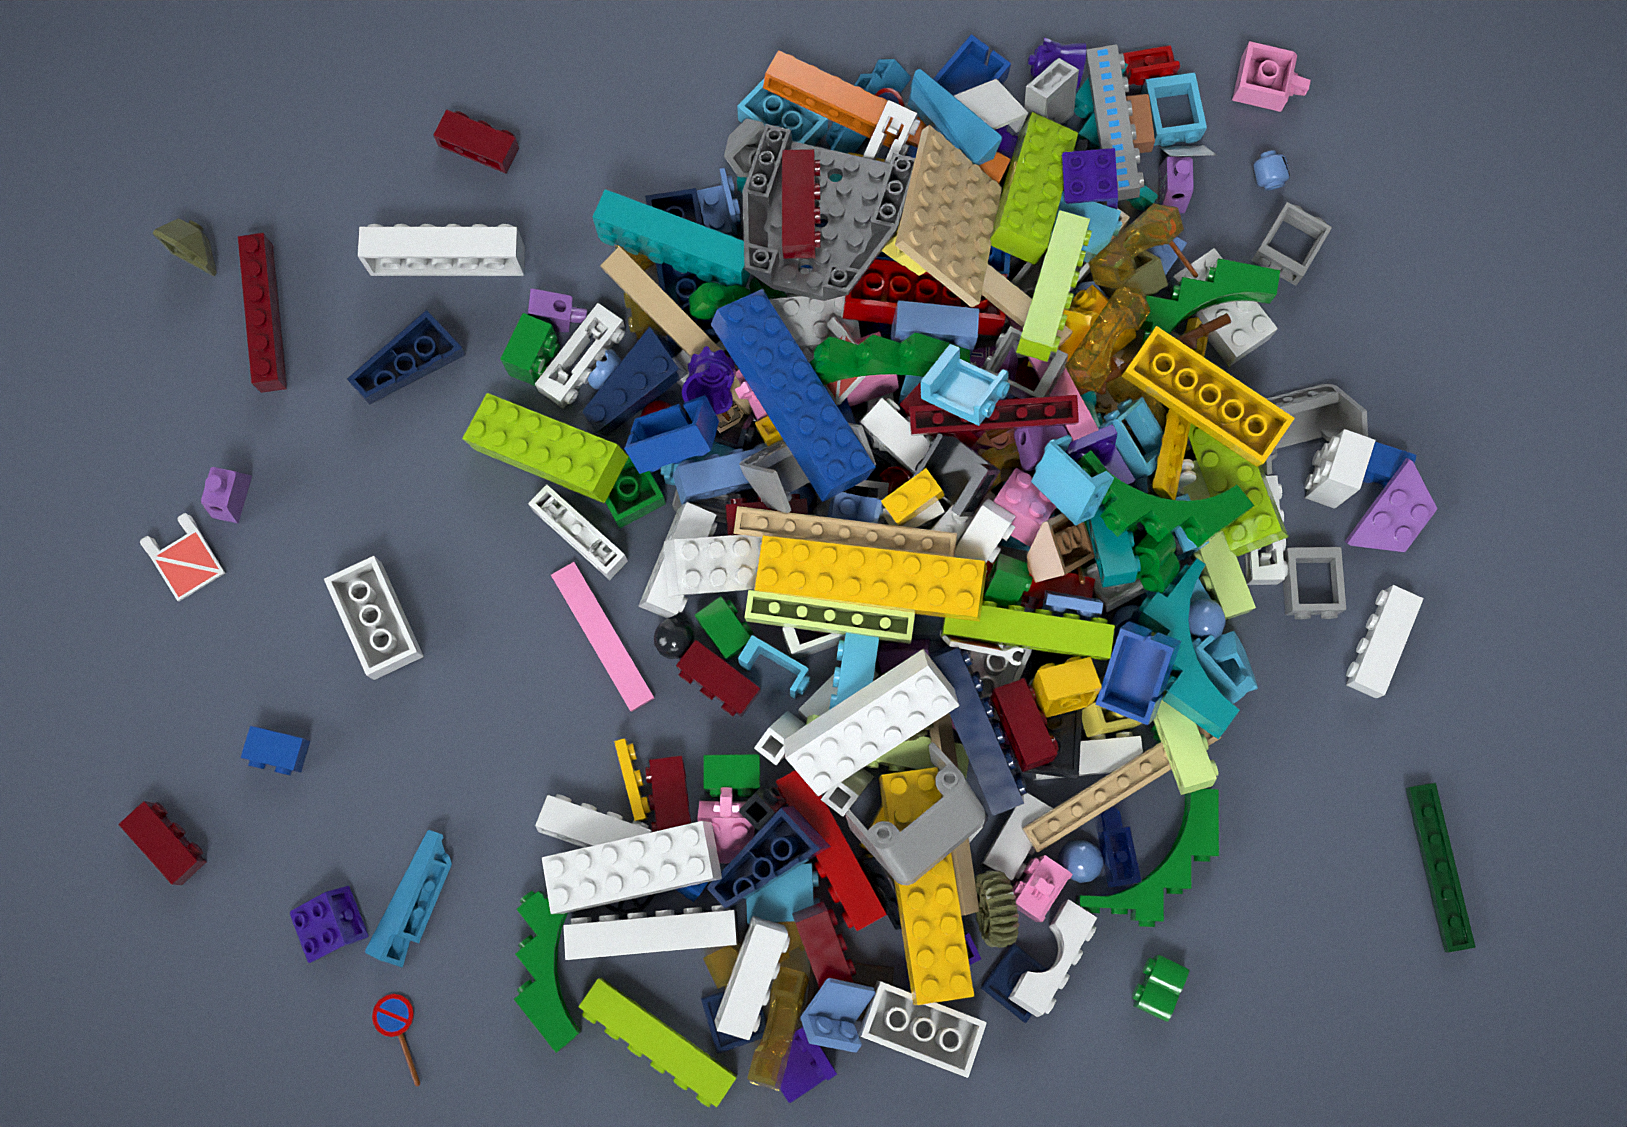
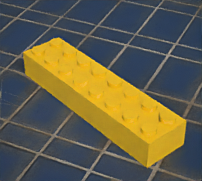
(872, 577)
(931, 905)

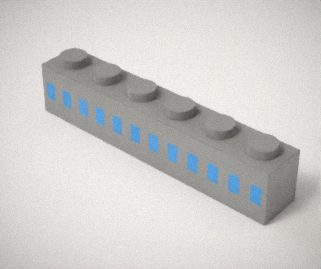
(1113, 115)

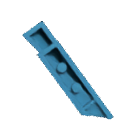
(886, 74)
(952, 119)
(412, 902)

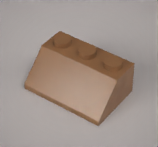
(1058, 548)

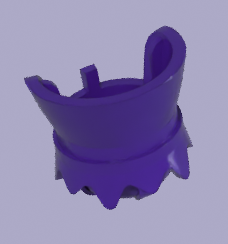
(1050, 51)
(710, 376)

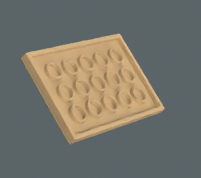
(949, 216)

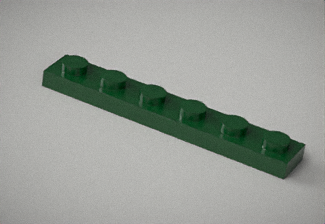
(1440, 868)

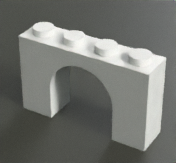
(839, 797)

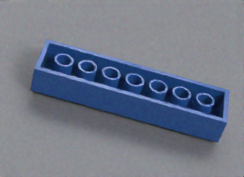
(792, 395)

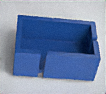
(968, 68)
(669, 436)
(1138, 673)

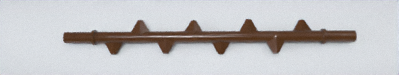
(1118, 366)

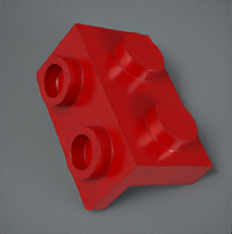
(1150, 64)

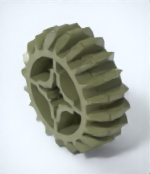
(997, 909)

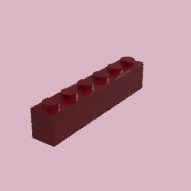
(262, 313)
(1006, 415)

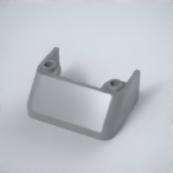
(1317, 414)
(777, 473)
(933, 834)

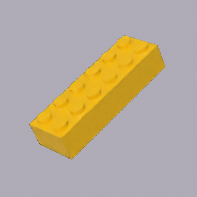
(1208, 397)

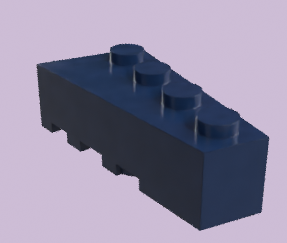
(406, 358)
(636, 382)
(771, 854)

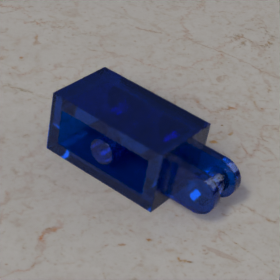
(1118, 850)

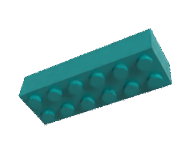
(670, 240)

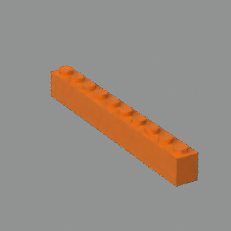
(845, 103)

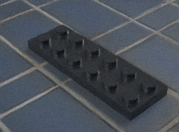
(1064, 727)

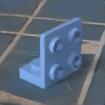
(719, 206)
(855, 508)
(1073, 604)
(833, 1012)

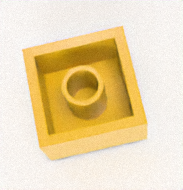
(1066, 686)

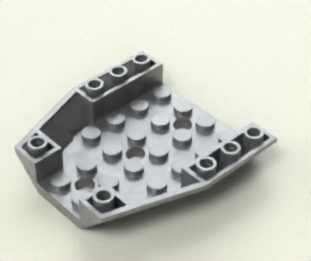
(859, 210)

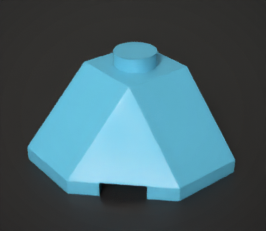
(1231, 657)

